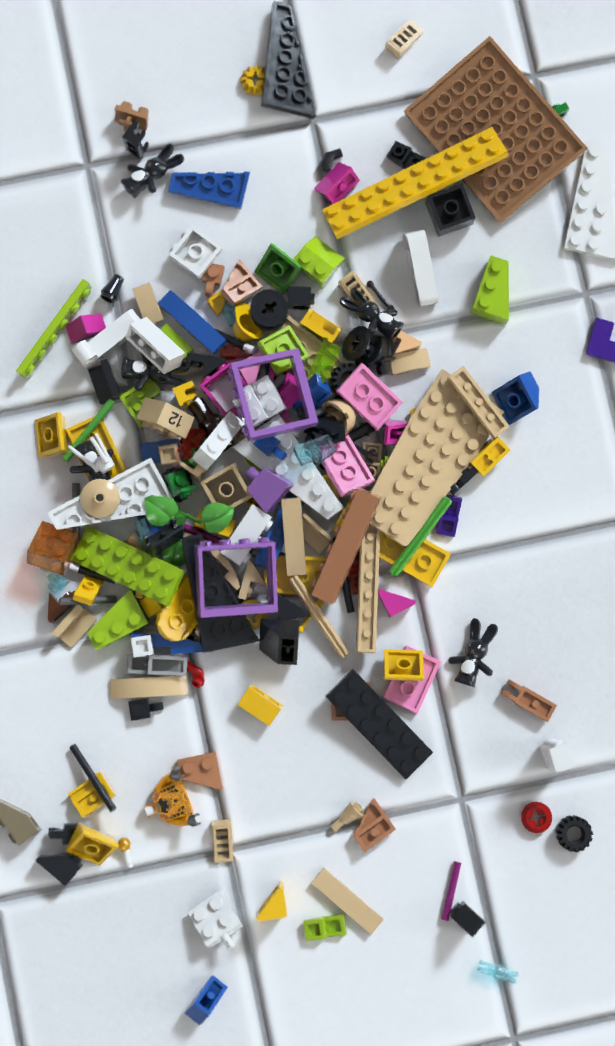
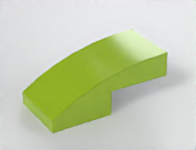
(325, 927)

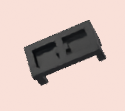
(132, 140)
(329, 426)
(163, 538)

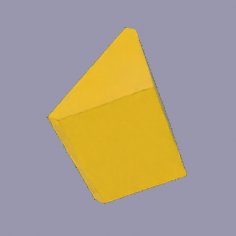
(51, 435)
(403, 665)
(91, 844)
(274, 906)

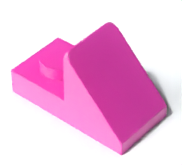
(289, 391)

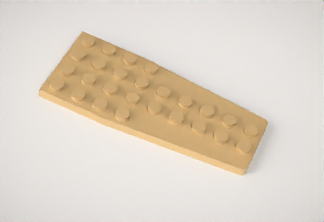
(426, 460)

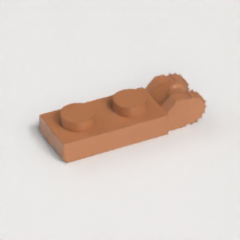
(531, 701)

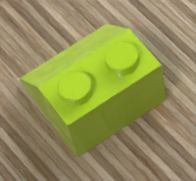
(318, 261)

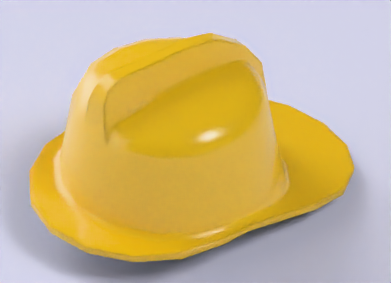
(244, 326)

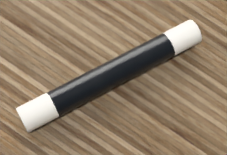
(236, 342)
(88, 572)

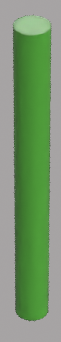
(90, 428)

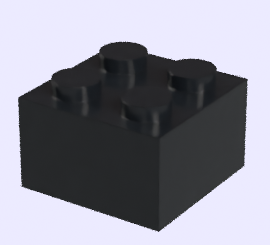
(450, 210)

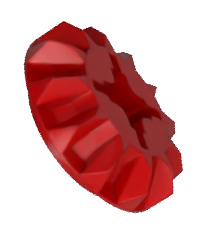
(544, 822)

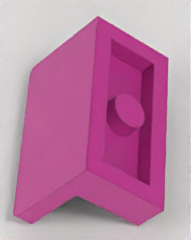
(337, 183)

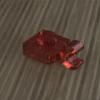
(233, 353)
(193, 440)

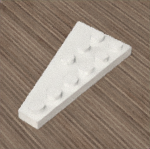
(592, 214)
(307, 479)
(132, 485)

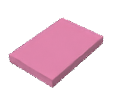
(369, 396)
(347, 468)
(412, 693)

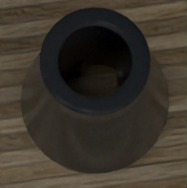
(112, 289)

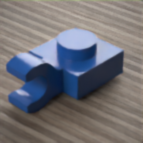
(269, 446)

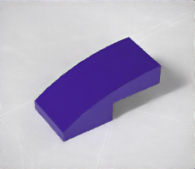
(448, 522)

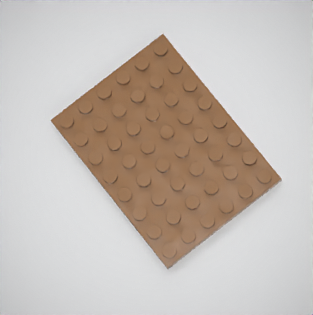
(494, 93)

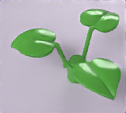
(162, 509)

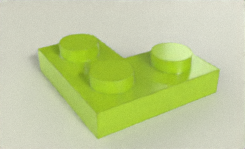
(134, 399)

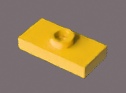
(88, 590)

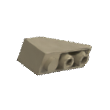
(18, 822)

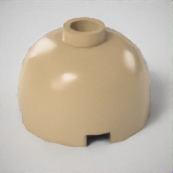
(341, 411)

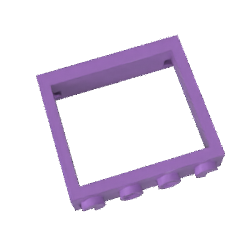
(302, 385)
(240, 609)

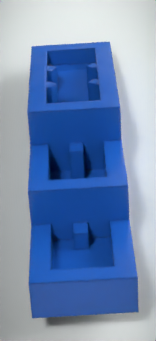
(192, 322)
(177, 647)

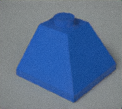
(517, 397)

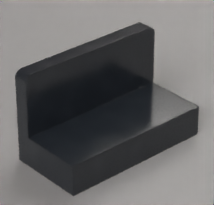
(104, 382)

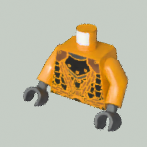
(172, 801)

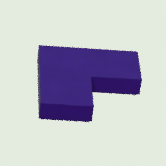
(599, 342)

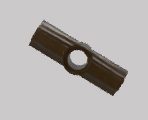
(206, 418)

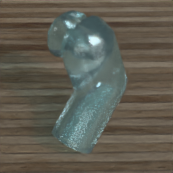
(228, 312)

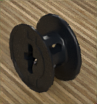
(269, 321)
(355, 351)

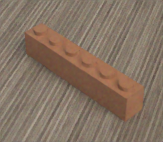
(346, 545)

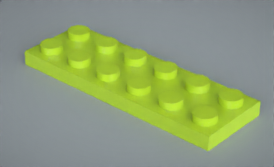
(128, 565)

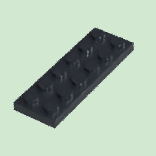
(378, 723)

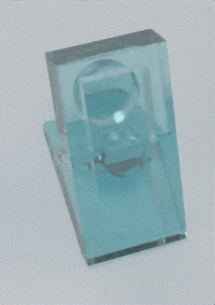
(315, 450)

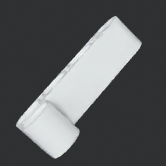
(421, 267)
(105, 342)

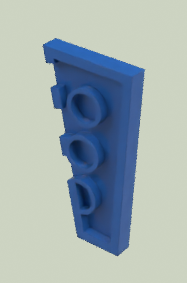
(213, 187)

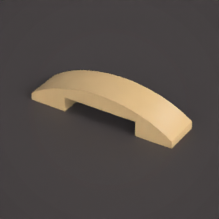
(231, 576)
(149, 687)

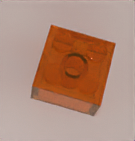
(52, 548)

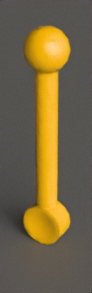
(320, 603)

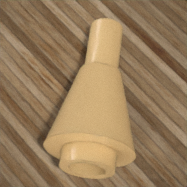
(352, 812)

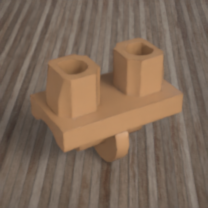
(126, 116)

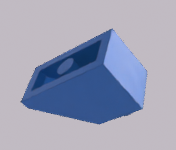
(206, 1000)

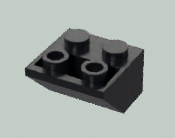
(279, 640)

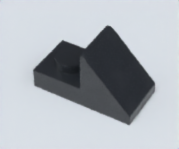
(210, 363)

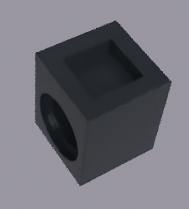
(300, 298)

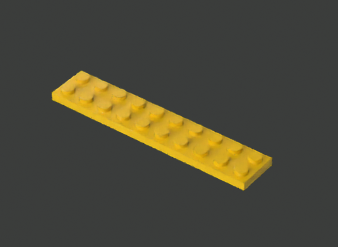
(415, 182)

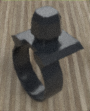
(382, 368)

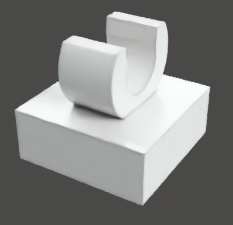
(142, 646)

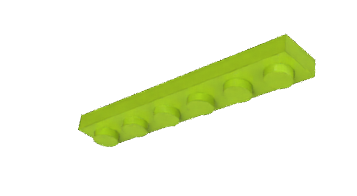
(59, 322)

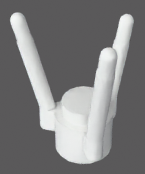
(103, 462)

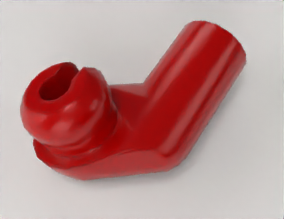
(197, 674)

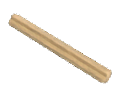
(318, 616)

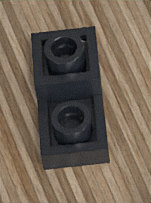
(403, 155)

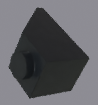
(61, 866)
(467, 918)

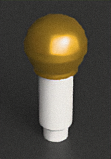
(124, 846)

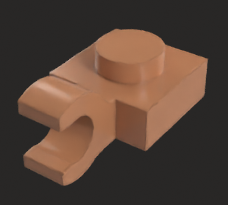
(213, 276)

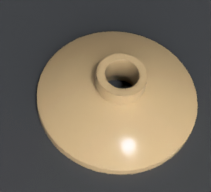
(105, 507)

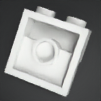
(195, 251)
(262, 400)

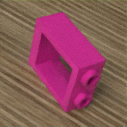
(209, 380)

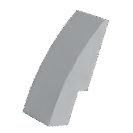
(157, 665)

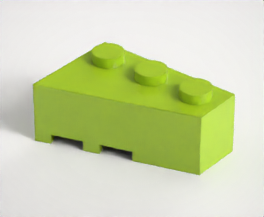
(493, 292)
(118, 622)

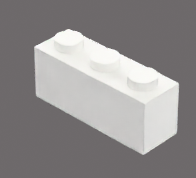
(155, 345)
(218, 440)
(249, 528)
(556, 755)

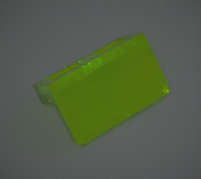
(325, 360)

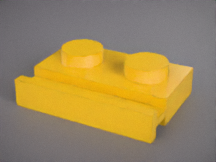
(86, 797)

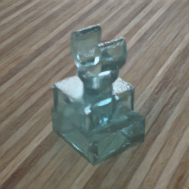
(57, 581)

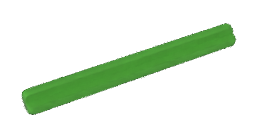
(420, 536)

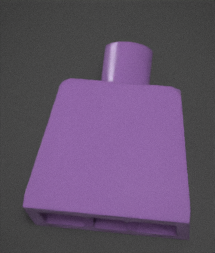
(267, 487)

